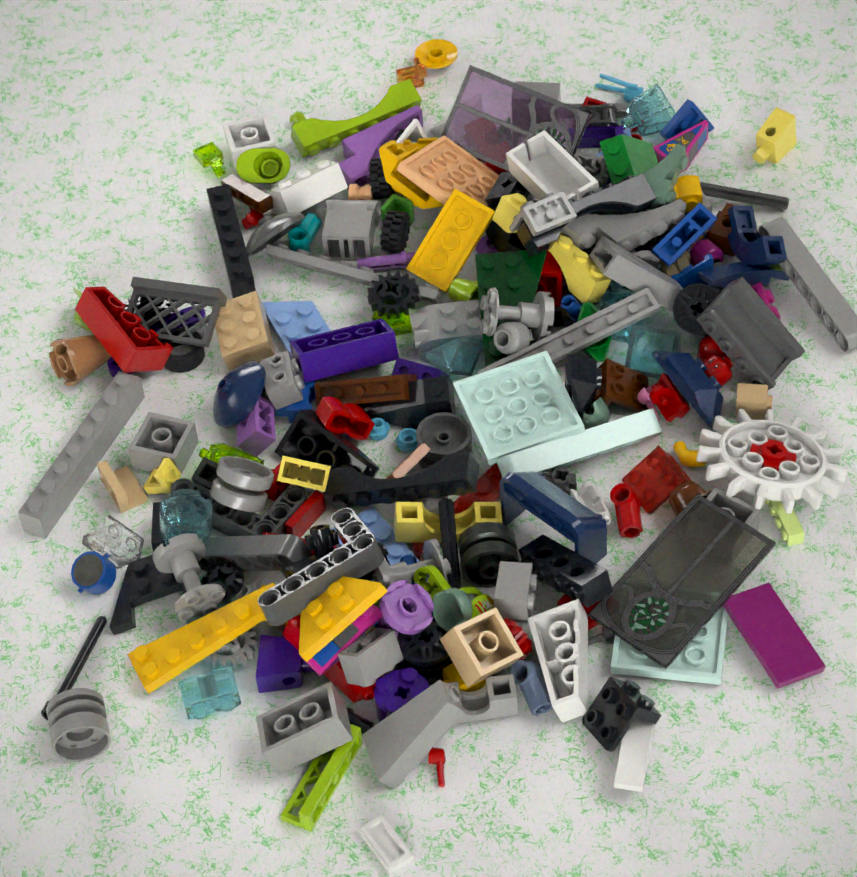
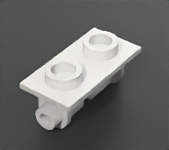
(590, 497)

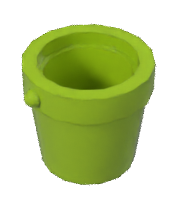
(463, 290)

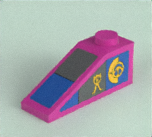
(692, 139)
(328, 655)

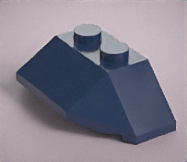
(693, 383)

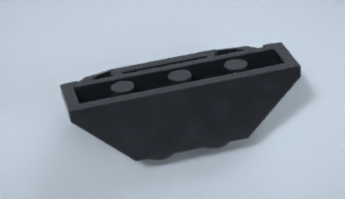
(582, 381)

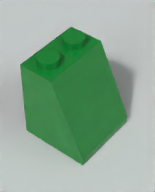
(627, 157)

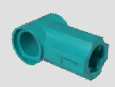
(304, 234)

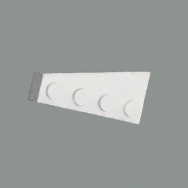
(563, 656)

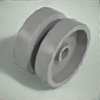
(241, 484)

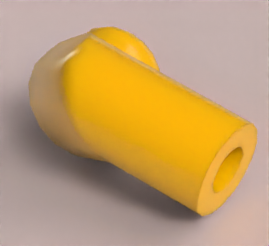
(686, 456)

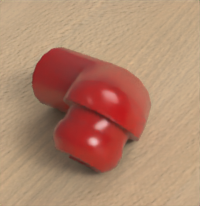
(251, 219)

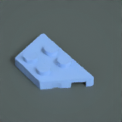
(294, 320)

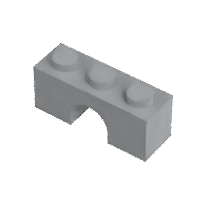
(492, 701)

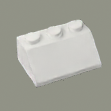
(308, 188)

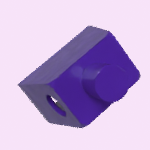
(279, 665)

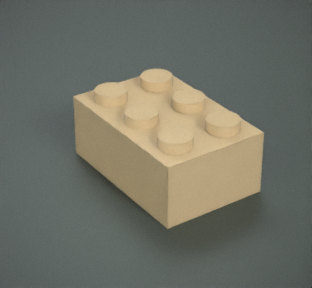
(244, 331)

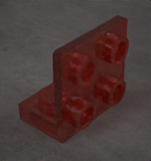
(655, 479)

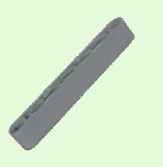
(815, 285)

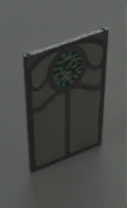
(682, 580)

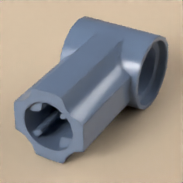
(532, 684)

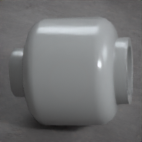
(511, 337)

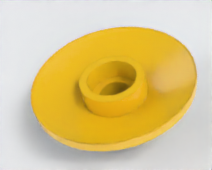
(436, 53)

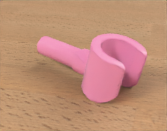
(643, 397)

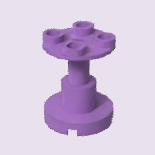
(406, 608)

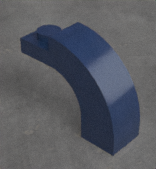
(747, 242)

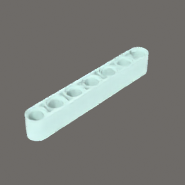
(583, 446)

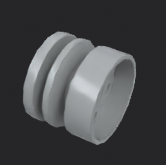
(78, 724)

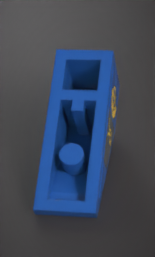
(685, 235)

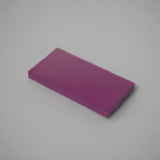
(773, 635)

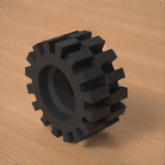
(378, 184)
(395, 231)

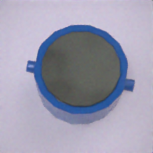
(93, 573)

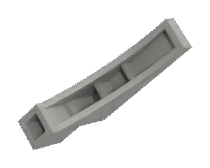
(625, 229)

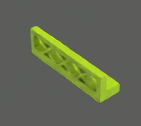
(325, 783)

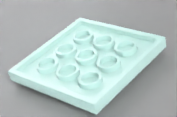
(518, 406)
(697, 662)

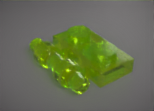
(221, 450)

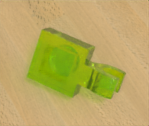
(210, 156)

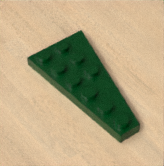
(515, 278)

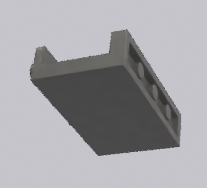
(750, 333)

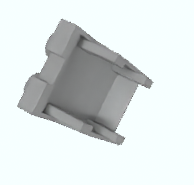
(445, 322)

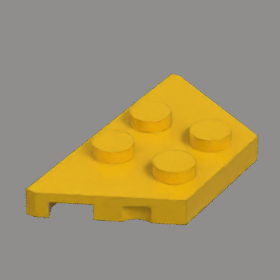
(335, 611)

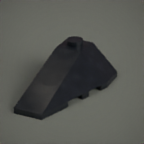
(425, 398)
(313, 442)

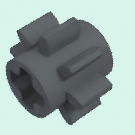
(563, 479)

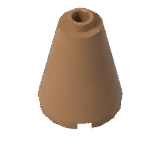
(77, 357)

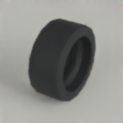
(185, 362)

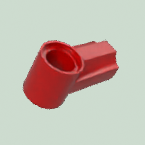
(627, 510)

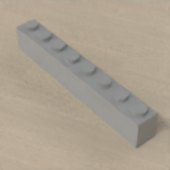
(81, 455)

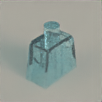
(648, 112)

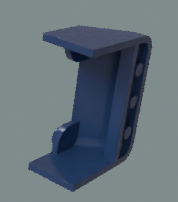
(556, 508)

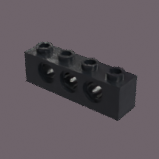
(566, 570)

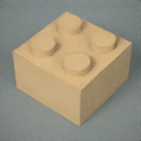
(481, 647)

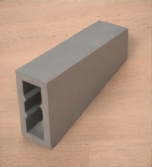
(634, 272)
(411, 732)

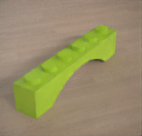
(317, 134)

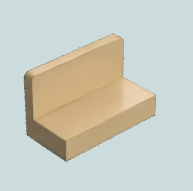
(122, 486)

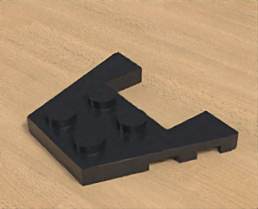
(141, 585)

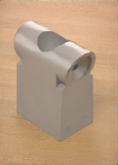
(350, 228)

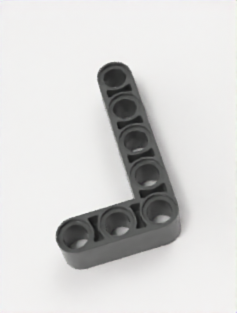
(243, 523)
(254, 552)
(353, 559)

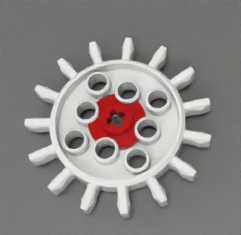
(771, 460)

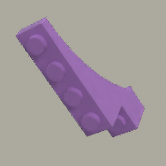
(365, 145)

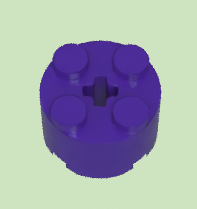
(396, 690)

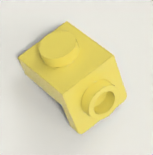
(162, 478)

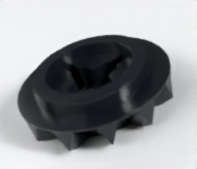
(233, 576)

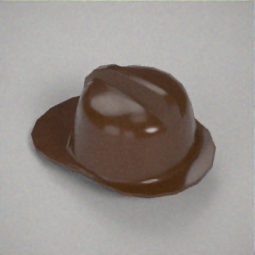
(684, 494)

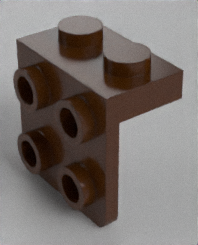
(621, 385)

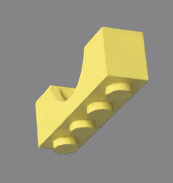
(418, 524)

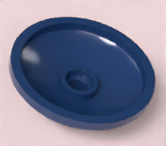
(238, 393)

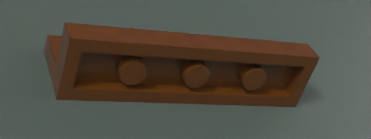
(366, 389)

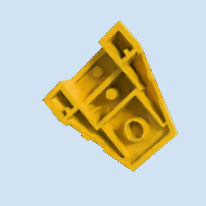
(391, 156)

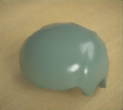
(599, 414)
(451, 608)

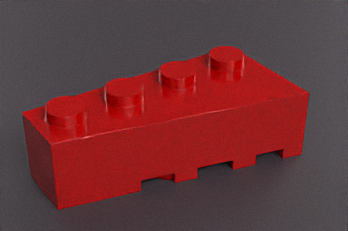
(121, 332)

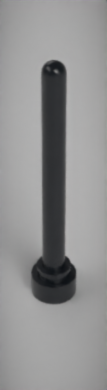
(81, 658)

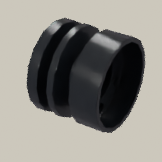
(685, 304)
(425, 652)

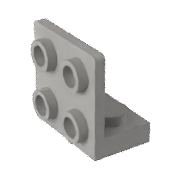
(544, 214)

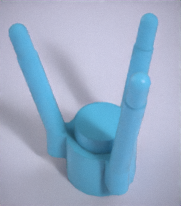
(630, 90)

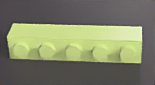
(787, 523)

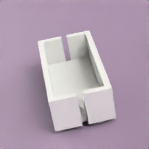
(549, 169)

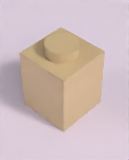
(753, 400)

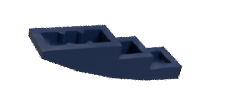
(727, 273)

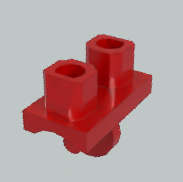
(668, 399)

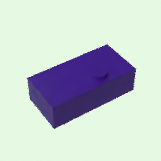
(344, 350)

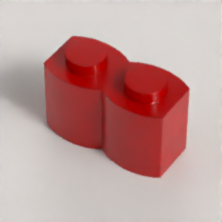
(344, 418)

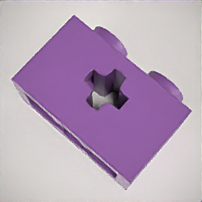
(257, 429)

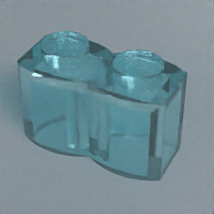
(210, 693)

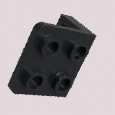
(616, 710)

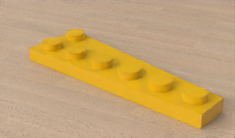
(186, 646)

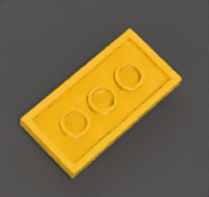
(450, 240)

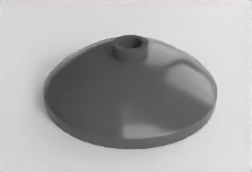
(271, 230)

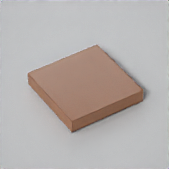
(409, 462)

